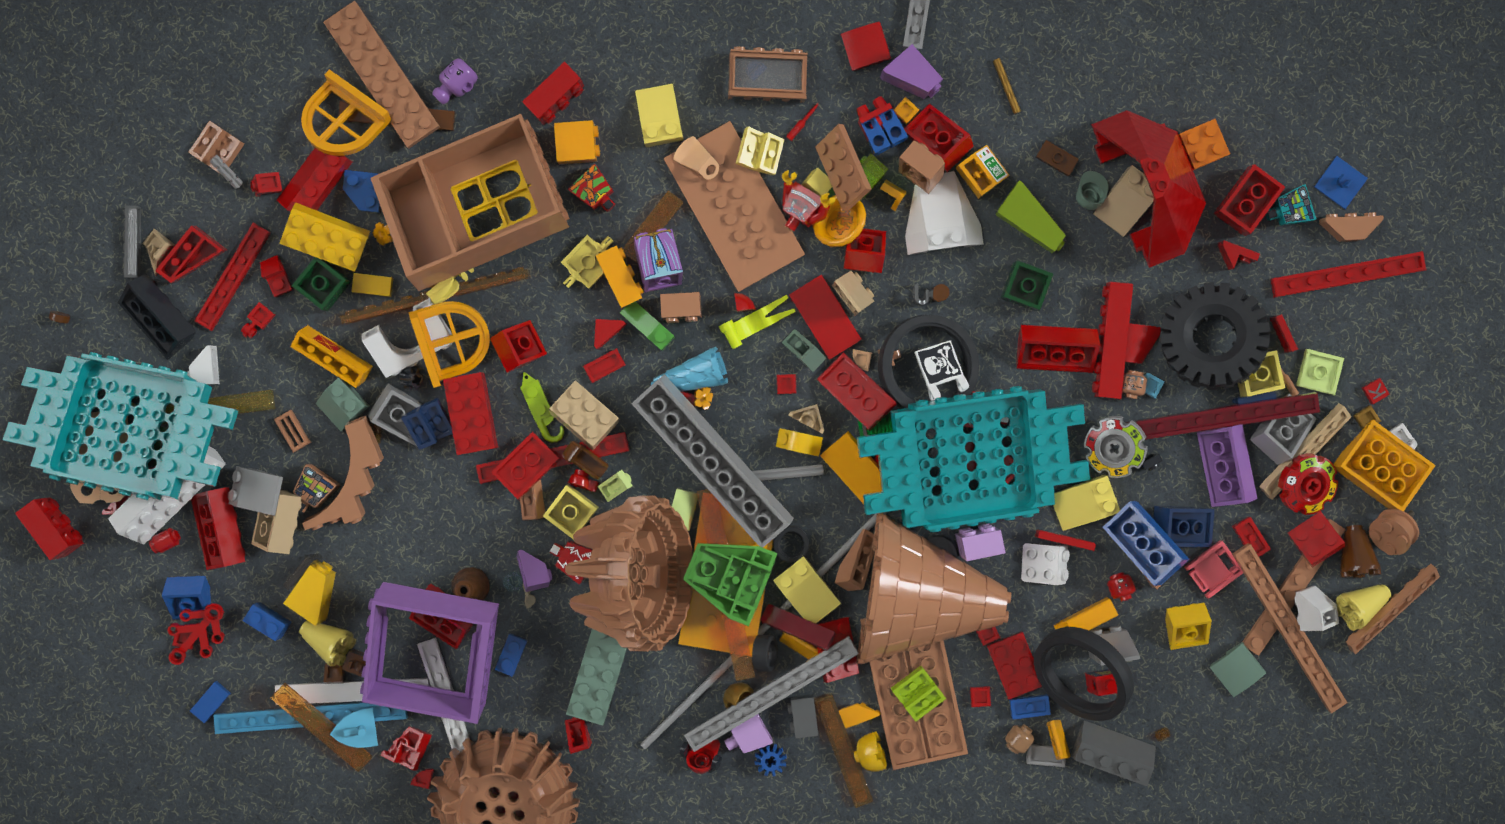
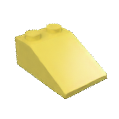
(659, 115)
(1085, 503)
(807, 591)

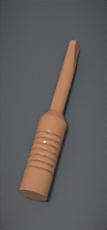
(1289, 384)

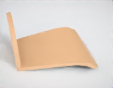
(695, 157)

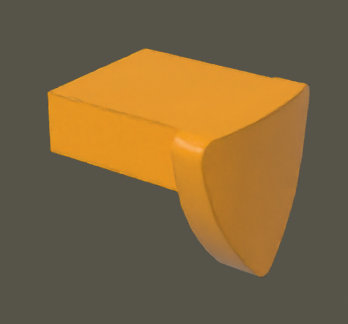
(894, 191)

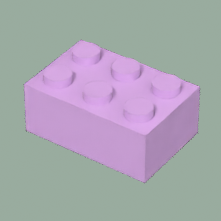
(979, 543)

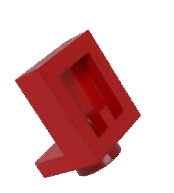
(266, 183)

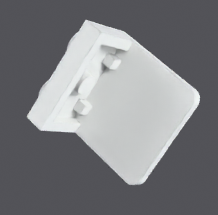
(1045, 564)

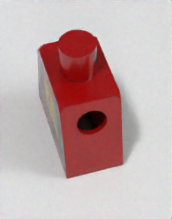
(1103, 680)

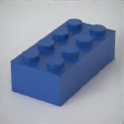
(1145, 543)

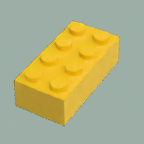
(324, 237)

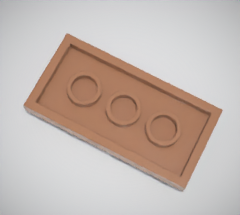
(843, 167)

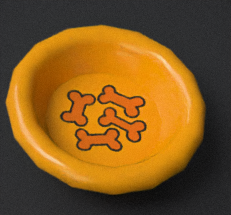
(840, 226)

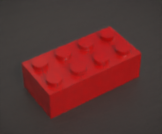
(470, 413)

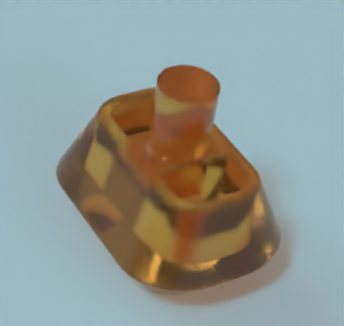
(1162, 734)

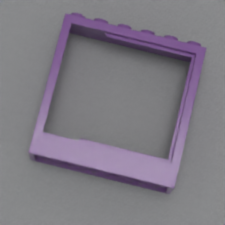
(419, 697)

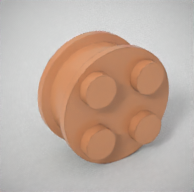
(1394, 531)

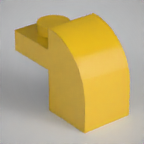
(799, 442)

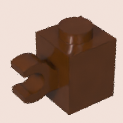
(354, 662)

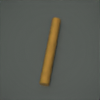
(1006, 85)

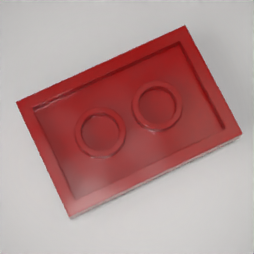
(525, 465)
(842, 629)
(1014, 665)

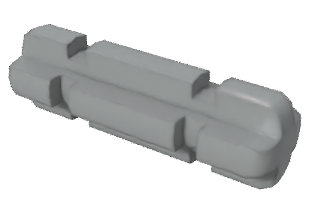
(226, 172)

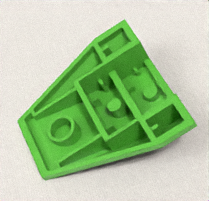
(731, 577)

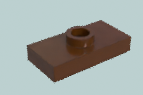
(1057, 158)

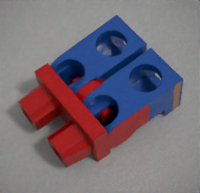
(881, 126)

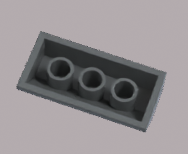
(1114, 753)

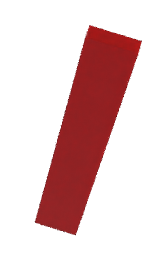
(232, 276)

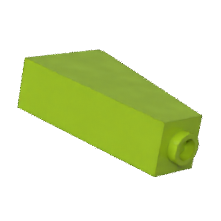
(1030, 218)

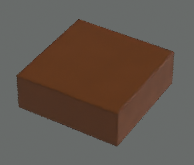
(334, 674)

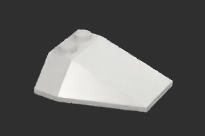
(942, 218)

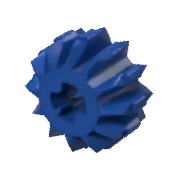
(775, 765)

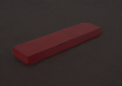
(798, 627)

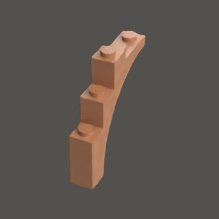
(364, 453)

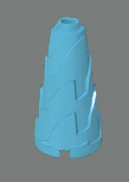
(698, 372)

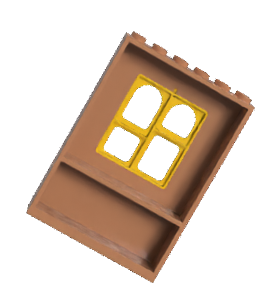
(427, 214)

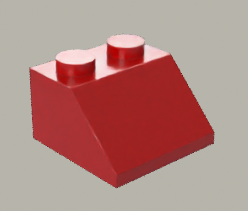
(866, 251)
(518, 346)

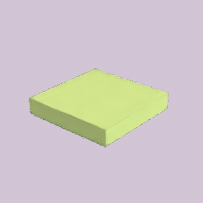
(1320, 372)

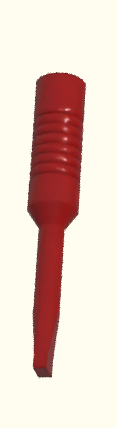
(800, 124)

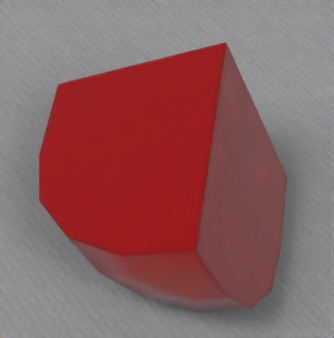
(743, 303)

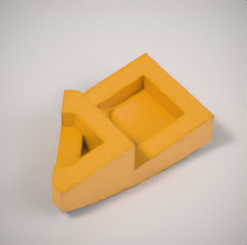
(857, 714)

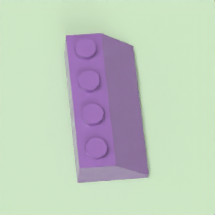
(1227, 466)

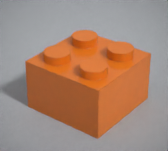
(1204, 144)

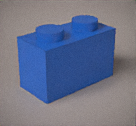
(267, 621)

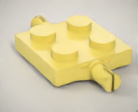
(583, 262)

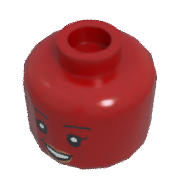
(1121, 586)

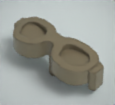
(529, 599)

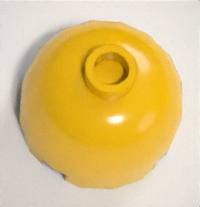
(870, 753)

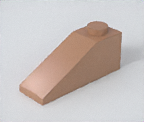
(856, 564)

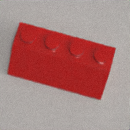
(314, 180)
(1057, 348)
(218, 529)

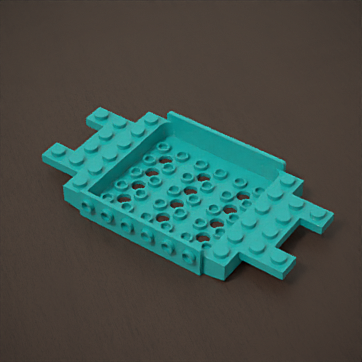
(64, 412)
(1037, 451)

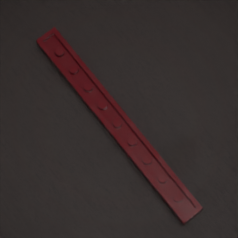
(1230, 415)

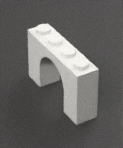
(394, 359)

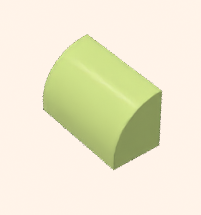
(685, 505)

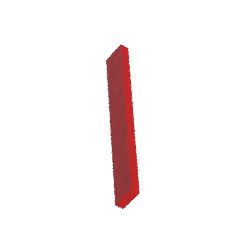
(1348, 274)
(609, 445)

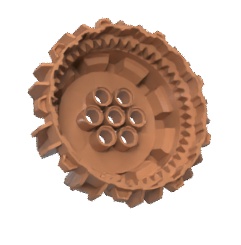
(635, 573)
(510, 765)

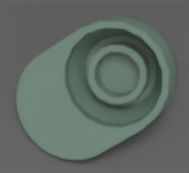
(1092, 190)

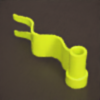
(752, 323)

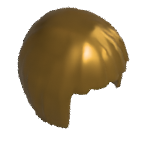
(736, 693)

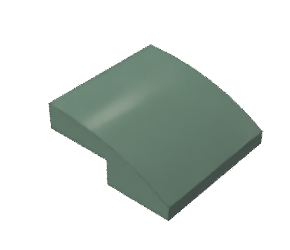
(1238, 669)

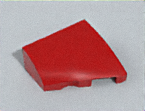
(1140, 342)

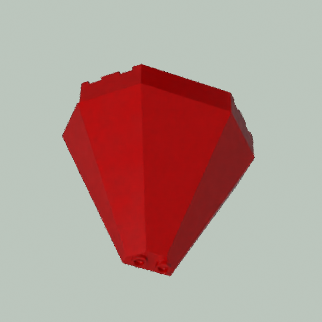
(1169, 175)

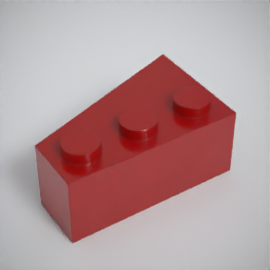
(189, 254)

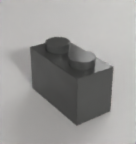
(804, 716)

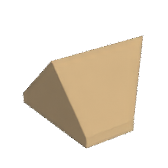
(158, 248)
(809, 416)

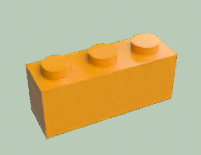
(619, 276)

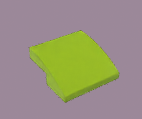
(918, 693)

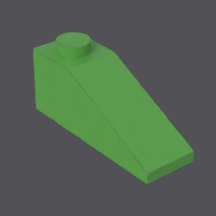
(647, 325)

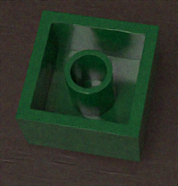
(321, 283)
(1026, 286)

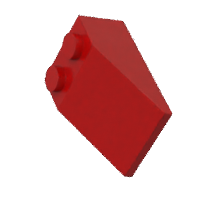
(940, 135)

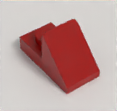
(1231, 253)
(276, 276)

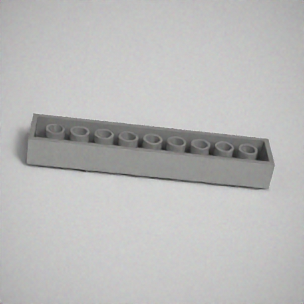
(713, 461)

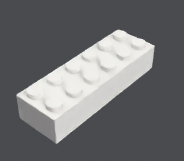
(143, 518)

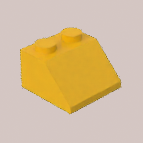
(1188, 625)

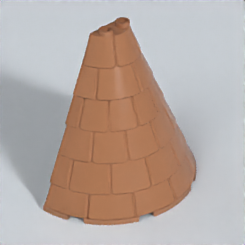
(923, 595)

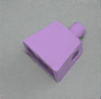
(749, 735)

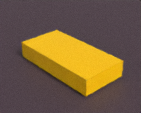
(372, 284)

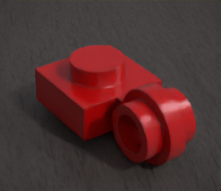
(260, 316)

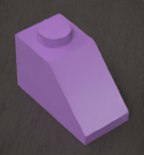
(533, 572)

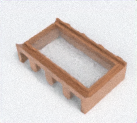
(767, 74)

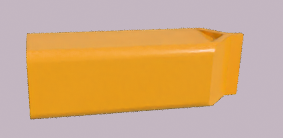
(1090, 616)

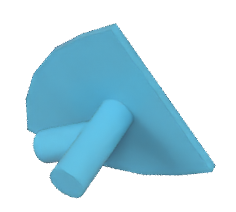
(357, 729)

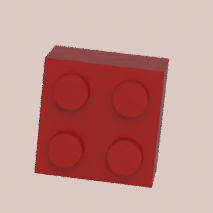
(1316, 539)

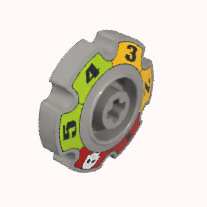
(1113, 432)

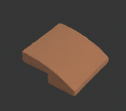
(214, 142)

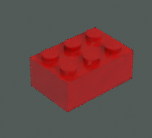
(554, 94)
(1249, 200)
(50, 528)

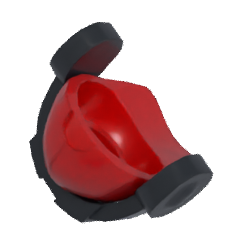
(703, 759)

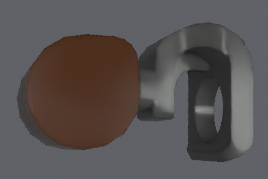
(937, 294)

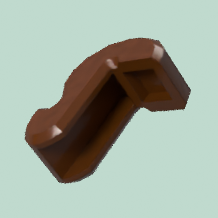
(585, 459)

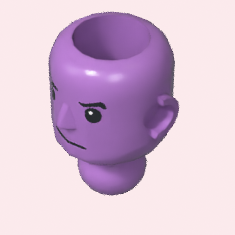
(456, 80)

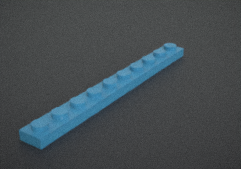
(280, 719)

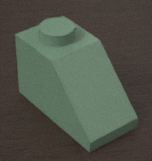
(804, 350)

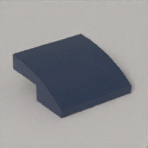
(428, 423)

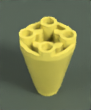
(1362, 605)
(328, 641)

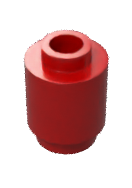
(164, 540)

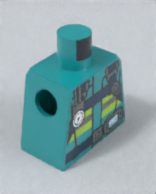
(1292, 207)

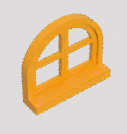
(357, 101)
(427, 346)

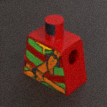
(593, 189)

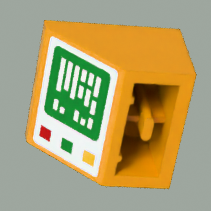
(982, 171)

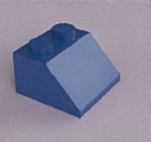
(185, 593)

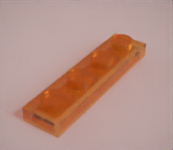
(656, 220)

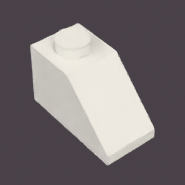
(205, 366)

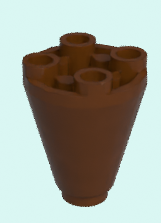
(1358, 555)
(474, 580)

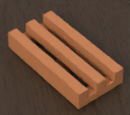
(300, 444)

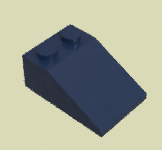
(1186, 524)

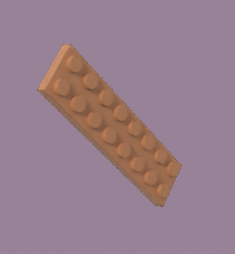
(381, 74)

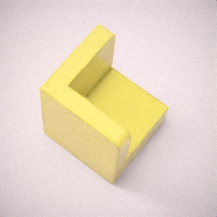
(817, 182)

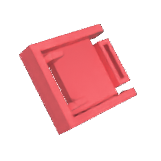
(1211, 572)

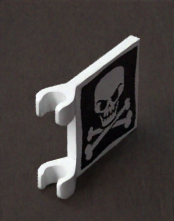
(940, 366)

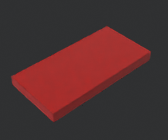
(825, 317)
(856, 391)

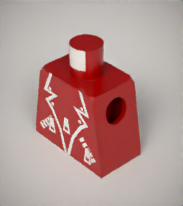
(571, 553)

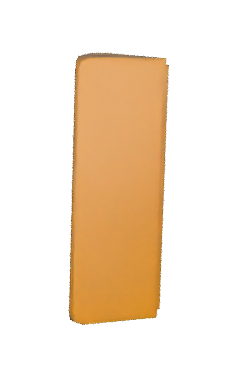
(800, 646)
(1058, 739)

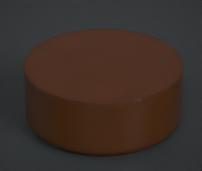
(59, 317)

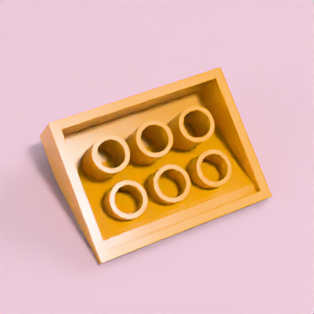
(1384, 466)

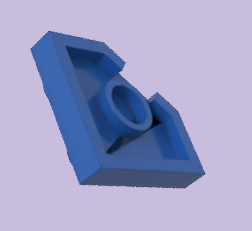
(361, 190)

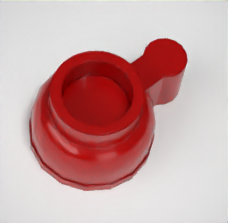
(581, 480)

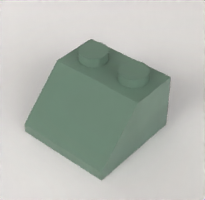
(341, 403)

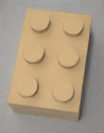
(584, 415)
(277, 531)

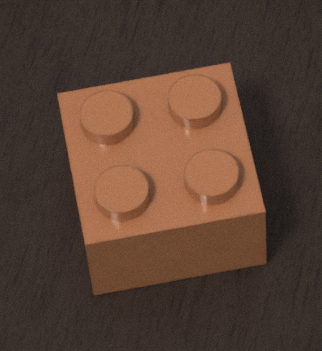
(921, 166)
(681, 306)

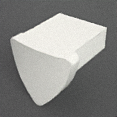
(1403, 434)

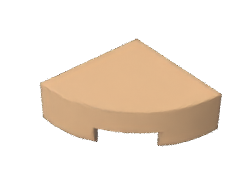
(862, 359)

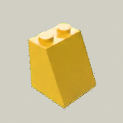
(313, 593)

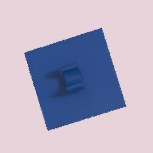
(1340, 182)

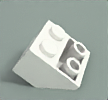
(1315, 610)

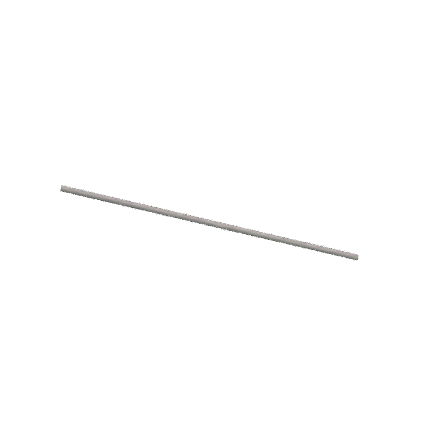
(762, 629)

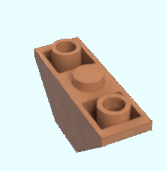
(1351, 226)

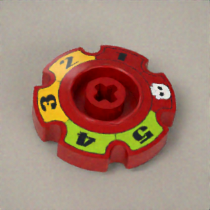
(1308, 483)

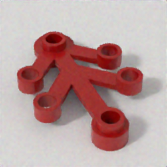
(198, 630)

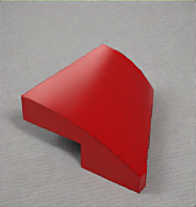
(408, 748)

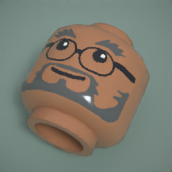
(1134, 384)

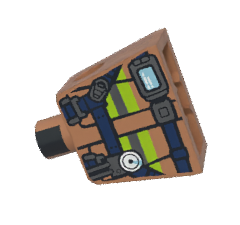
(314, 487)

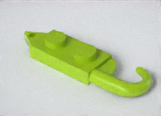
(539, 407)

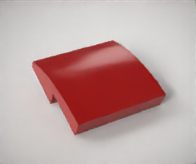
(866, 46)

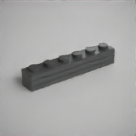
(132, 239)

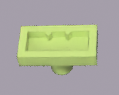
(615, 485)

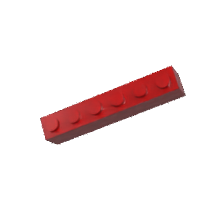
(1113, 340)

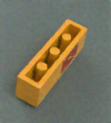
(331, 356)

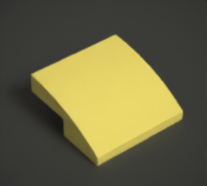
(760, 151)

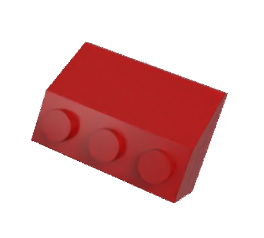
(446, 629)

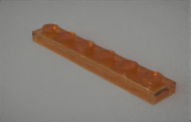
(318, 725)
(843, 750)

